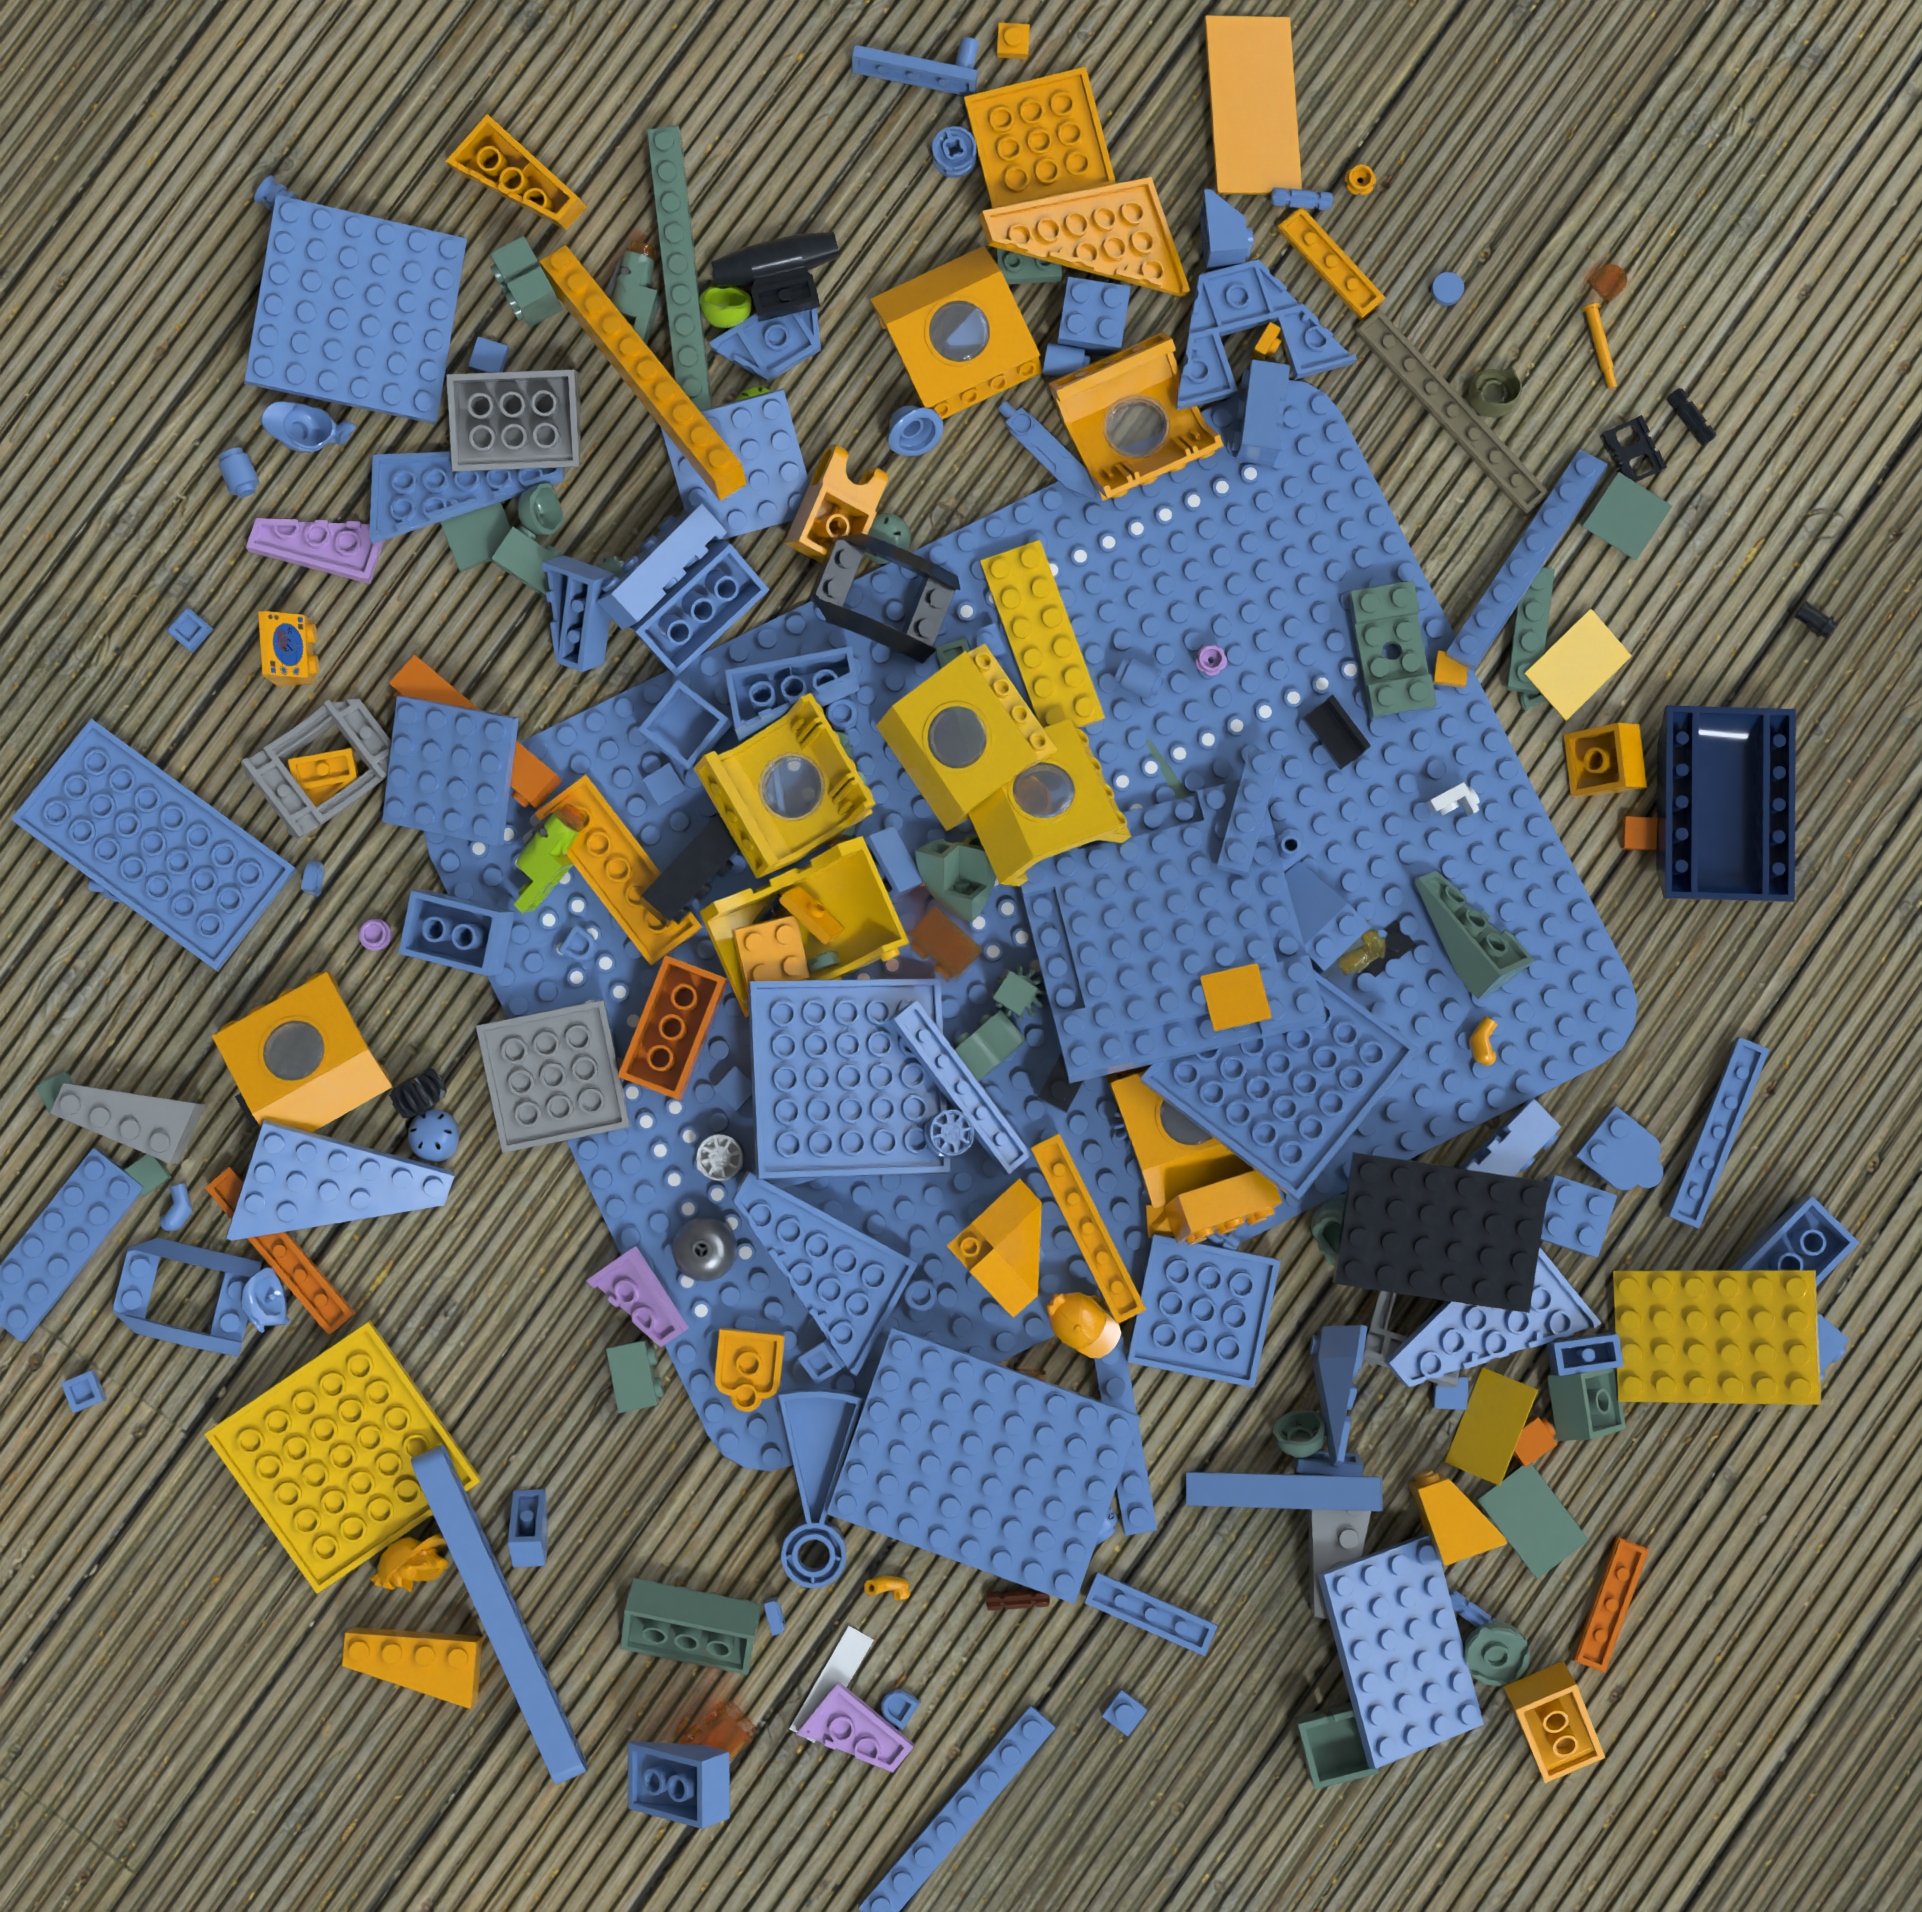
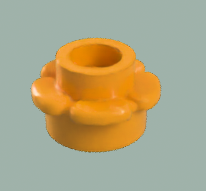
(1363, 172)

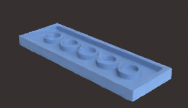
(63, 1241)

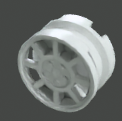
(720, 1157)

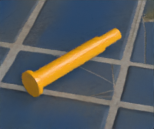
(1600, 343)

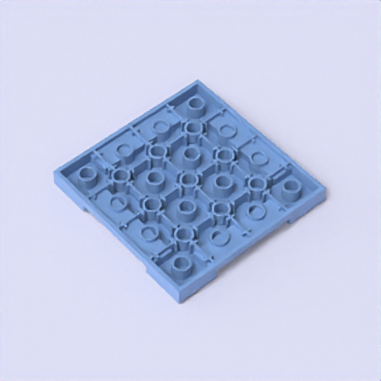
(1140, 923)

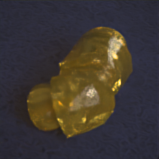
(1361, 957)

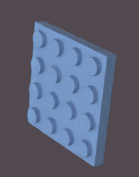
(766, 444)
(450, 770)
(1203, 1310)

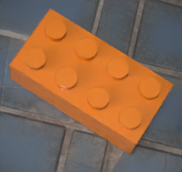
(673, 1028)

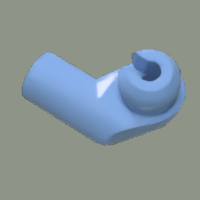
(179, 1211)

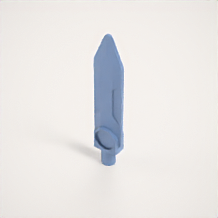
(1047, 450)

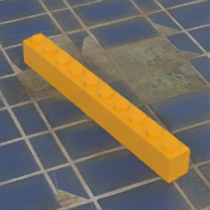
(644, 373)

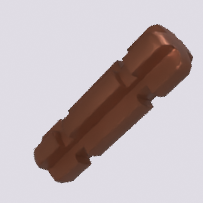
(1016, 1599)

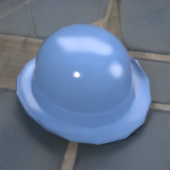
(914, 430)

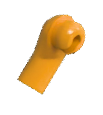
(887, 1583)

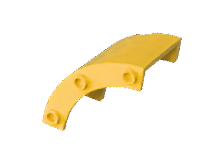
(851, 892)

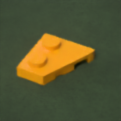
(324, 773)

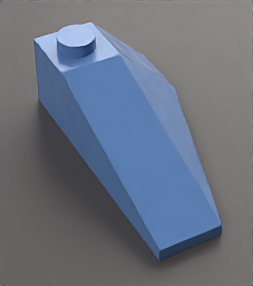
(1337, 1358)

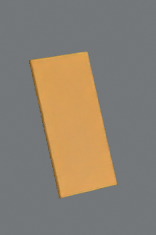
(1252, 104)

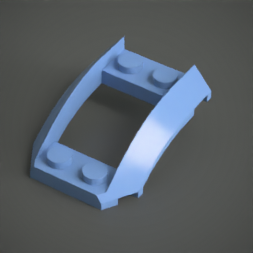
(137, 1284)

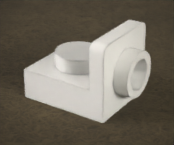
(1448, 800)

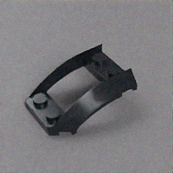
(926, 611)

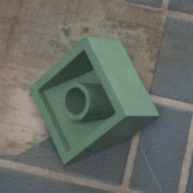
(1586, 1405)

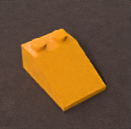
(1554, 1721)

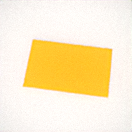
(1578, 664)
(1491, 1426)

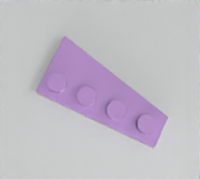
(319, 545)

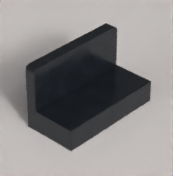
(1336, 732)

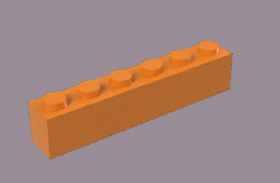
(530, 777)

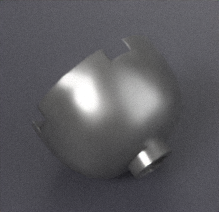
(720, 1245)

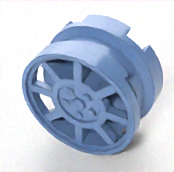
(954, 151)
(948, 1133)

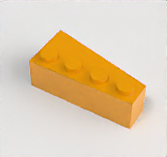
(507, 168)
(422, 1661)

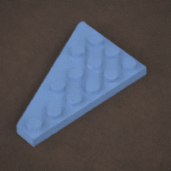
(319, 1181)
(834, 1269)
(1471, 1335)

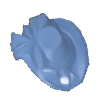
(265, 1300)

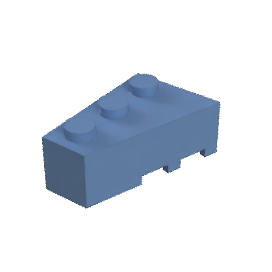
(579, 621)

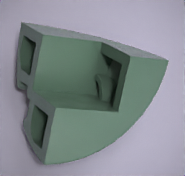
(957, 875)

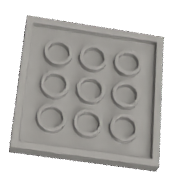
(553, 1076)

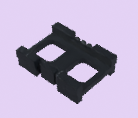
(1643, 447)

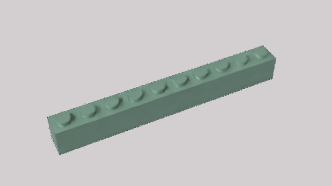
(679, 264)

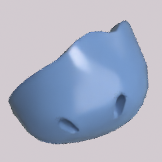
(431, 1132)

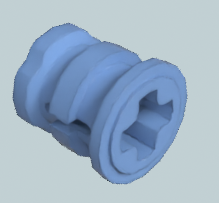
(268, 190)

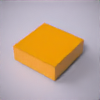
(1448, 671)

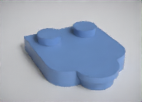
(1622, 1153)

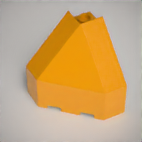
(1004, 1247)

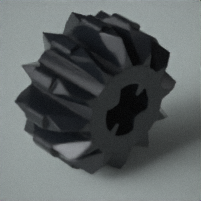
(418, 1093)

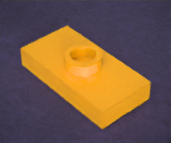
(811, 914)

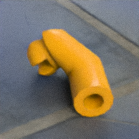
(1480, 1043)

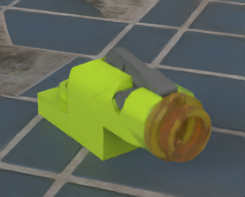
(545, 855)

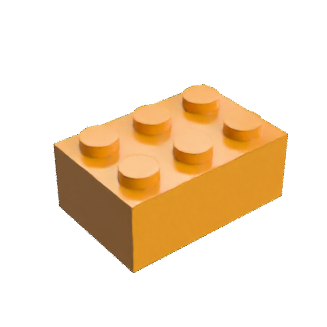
(1222, 1207)

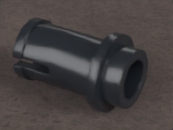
(1816, 620)

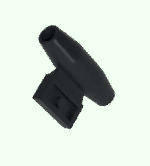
(778, 272)

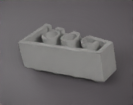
(136, 1120)
(1332, 1541)

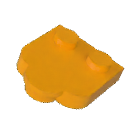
(748, 1366)

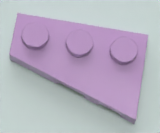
(638, 1291)
(855, 1728)

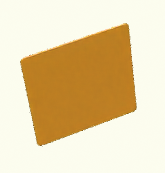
(1235, 997)

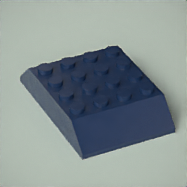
(1726, 803)

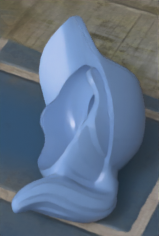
(303, 426)

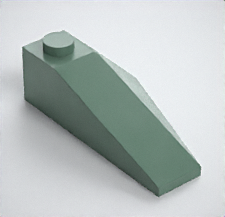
(1476, 948)

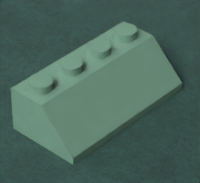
(690, 1626)

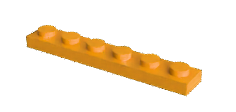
(1088, 1229)

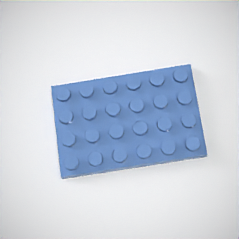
(1400, 1650)

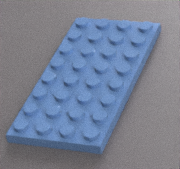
(154, 844)

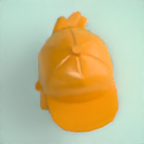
(1083, 1323)
(409, 1562)

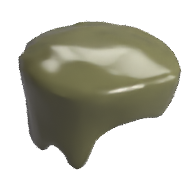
(1494, 392)

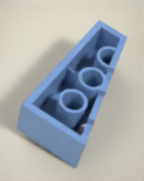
(659, 565)
(768, 690)
(1515, 1142)

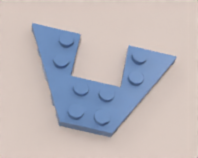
(1241, 300)

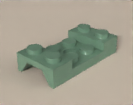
(1385, 617)

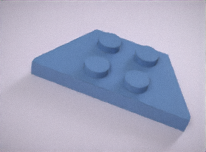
(771, 345)

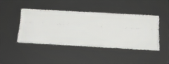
(839, 1668)

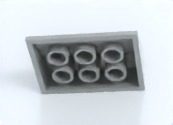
(514, 420)

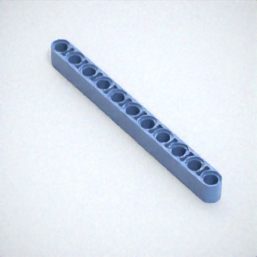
(499, 1614)

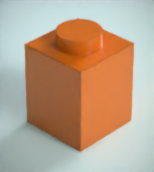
(1534, 1440)

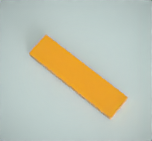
(1331, 263)

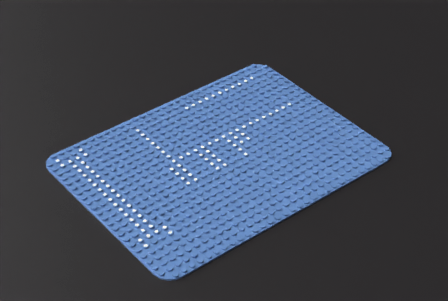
(1145, 576)

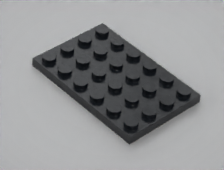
(1440, 1232)

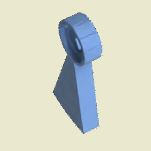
(818, 1435)

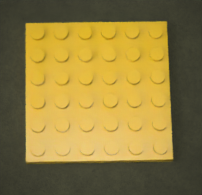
(334, 1454)

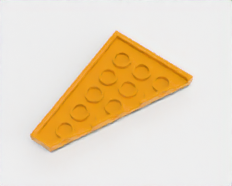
(1098, 230)

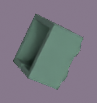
(524, 282)
(1332, 1746)

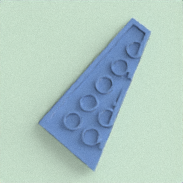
(423, 490)

